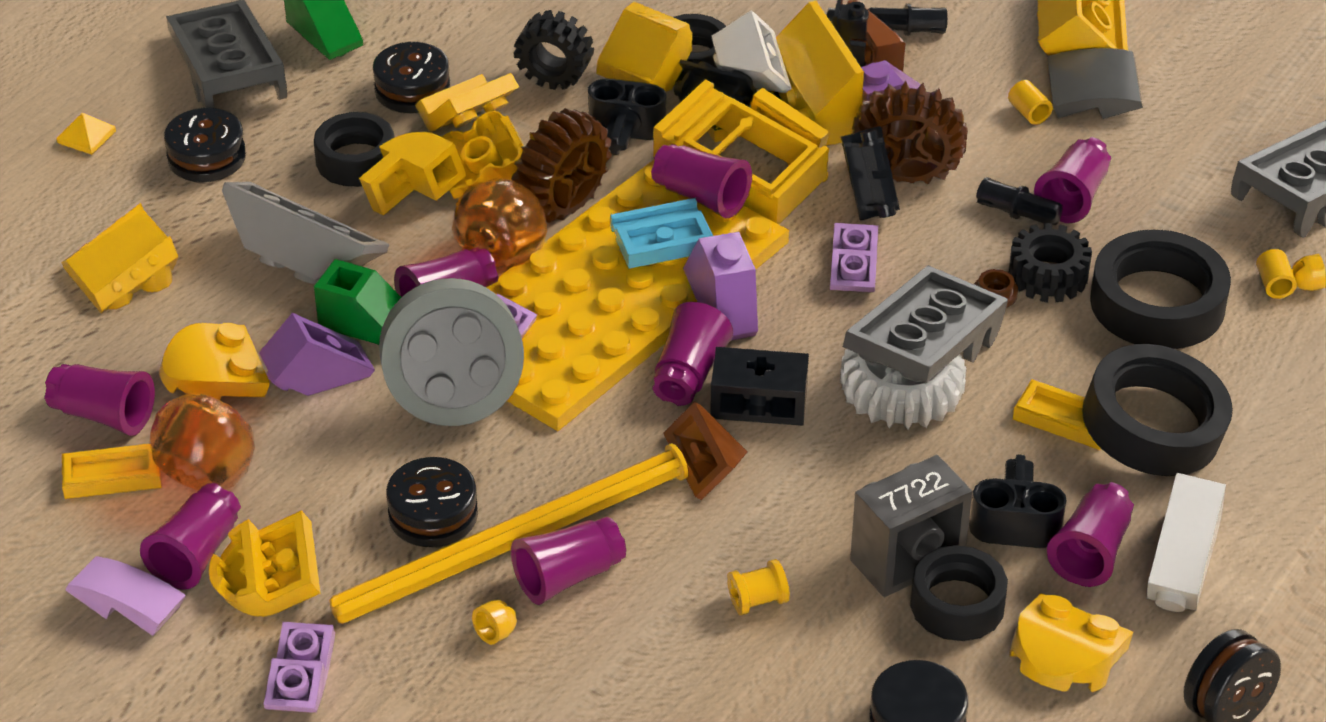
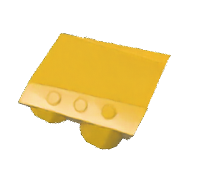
(645, 47)
(486, 150)
(123, 260)

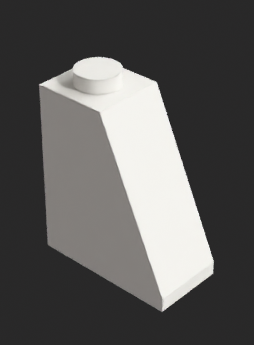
(1186, 543)

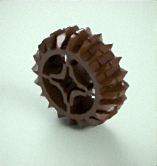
(909, 128)
(564, 162)

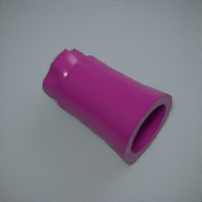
(1075, 178)
(711, 179)
(470, 265)
(690, 351)
(102, 395)
(190, 537)
(1090, 539)
(566, 557)

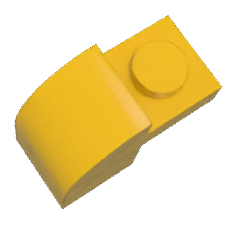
(412, 163)

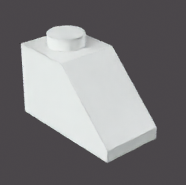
(753, 49)

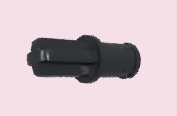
(913, 19)
(1018, 202)

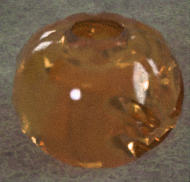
(502, 219)
(204, 438)

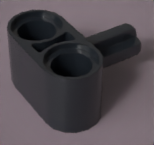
(626, 109)
(1016, 508)

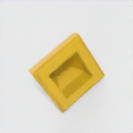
(86, 134)

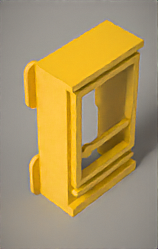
(709, 107)

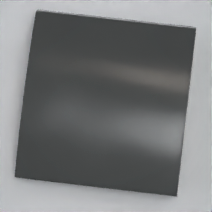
(1094, 79)

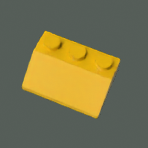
(1081, 25)
(821, 72)

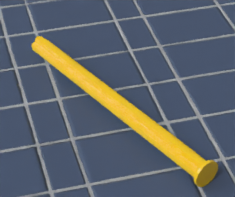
(499, 538)

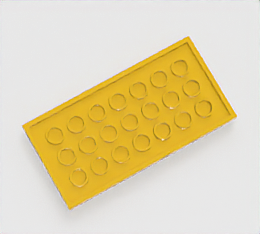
(595, 311)

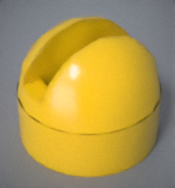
(1310, 272)
(494, 621)

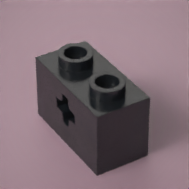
(759, 386)

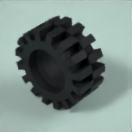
(560, 34)
(1055, 246)

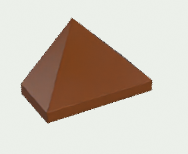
(706, 448)

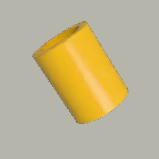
(1030, 102)
(1276, 273)

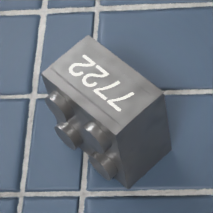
(906, 519)

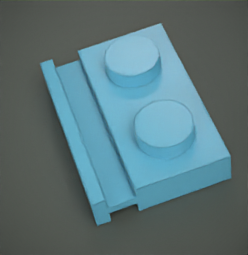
(659, 232)

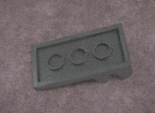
(226, 50)
(1290, 174)
(928, 325)

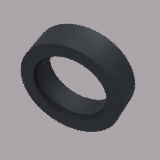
(1166, 253)
(1143, 446)

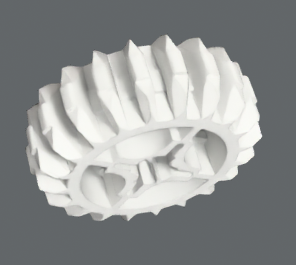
(896, 399)

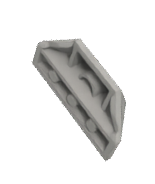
(293, 234)

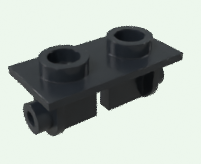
(851, 24)
(733, 84)
(870, 173)

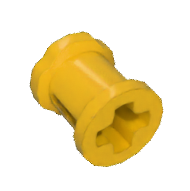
(758, 587)

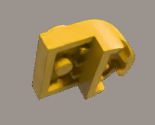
(464, 100)
(213, 362)
(267, 566)
(1067, 644)

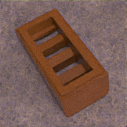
(882, 43)

